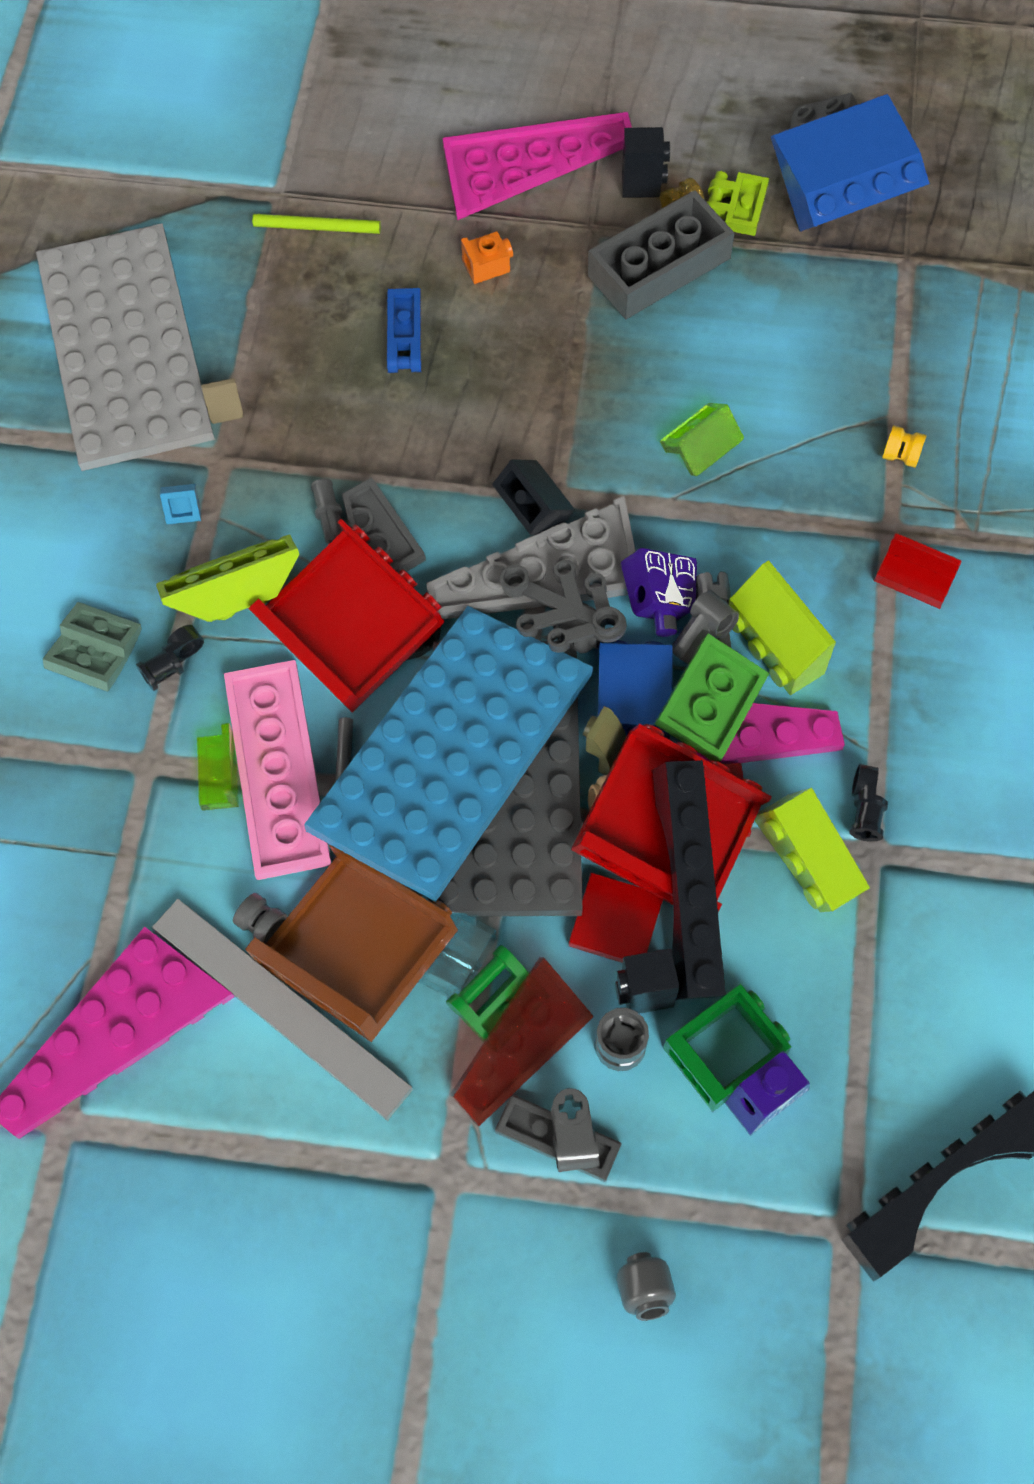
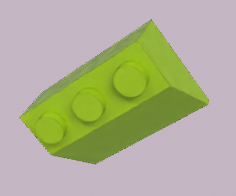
(781, 630)

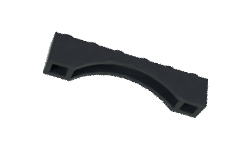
(696, 931)
(891, 1233)

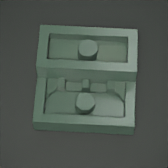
(92, 646)

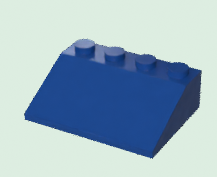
(848, 161)

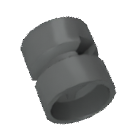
(621, 1039)

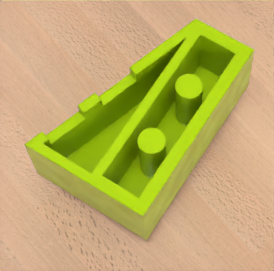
(812, 850)

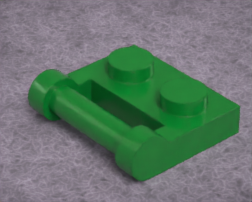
(489, 1013)

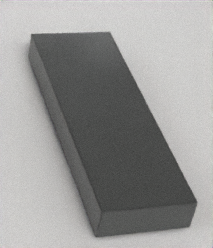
(533, 1128)

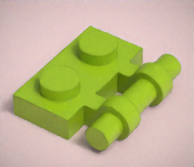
(746, 200)

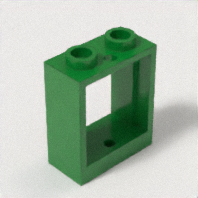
(692, 1066)

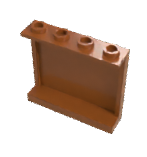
(356, 944)

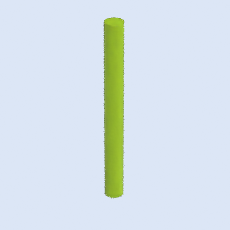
(316, 223)

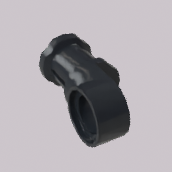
(179, 647)
(868, 805)

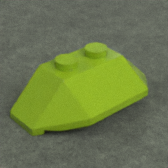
(232, 581)

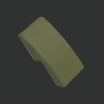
(604, 738)

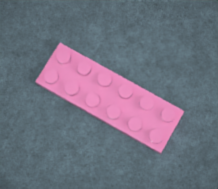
(275, 768)

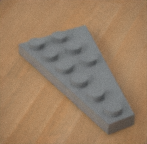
(592, 543)

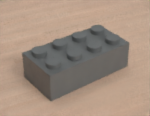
(660, 254)

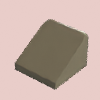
(222, 401)

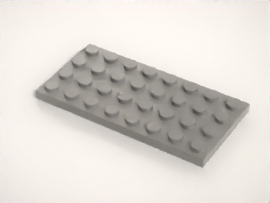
(123, 347)

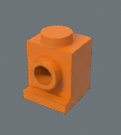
(486, 256)

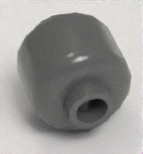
(646, 1286)

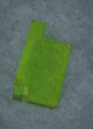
(704, 437)
(217, 770)

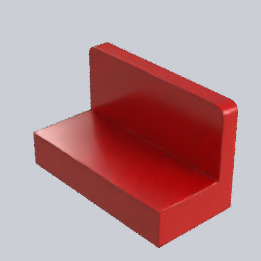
(917, 570)

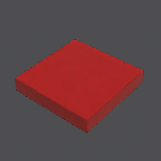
(615, 919)

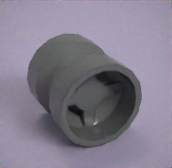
(258, 917)

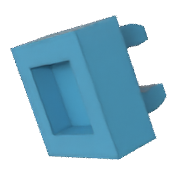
(180, 504)

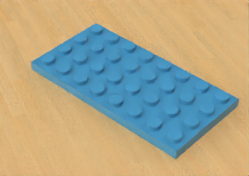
(449, 753)

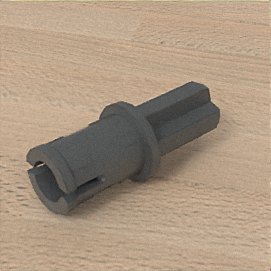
(327, 508)

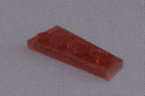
(524, 1038)

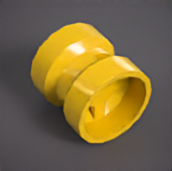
(911, 450)

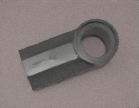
(710, 616)

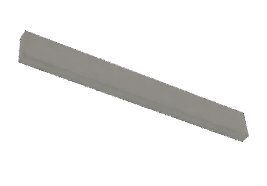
(283, 1009)

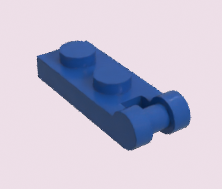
(404, 329)

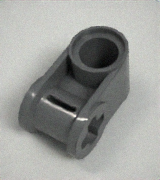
(573, 1138)

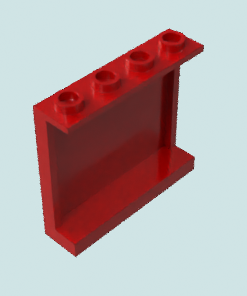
(351, 616)
(625, 828)

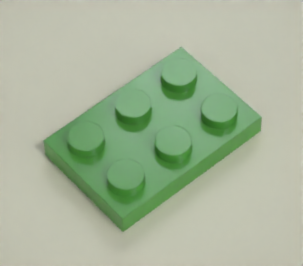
(712, 698)

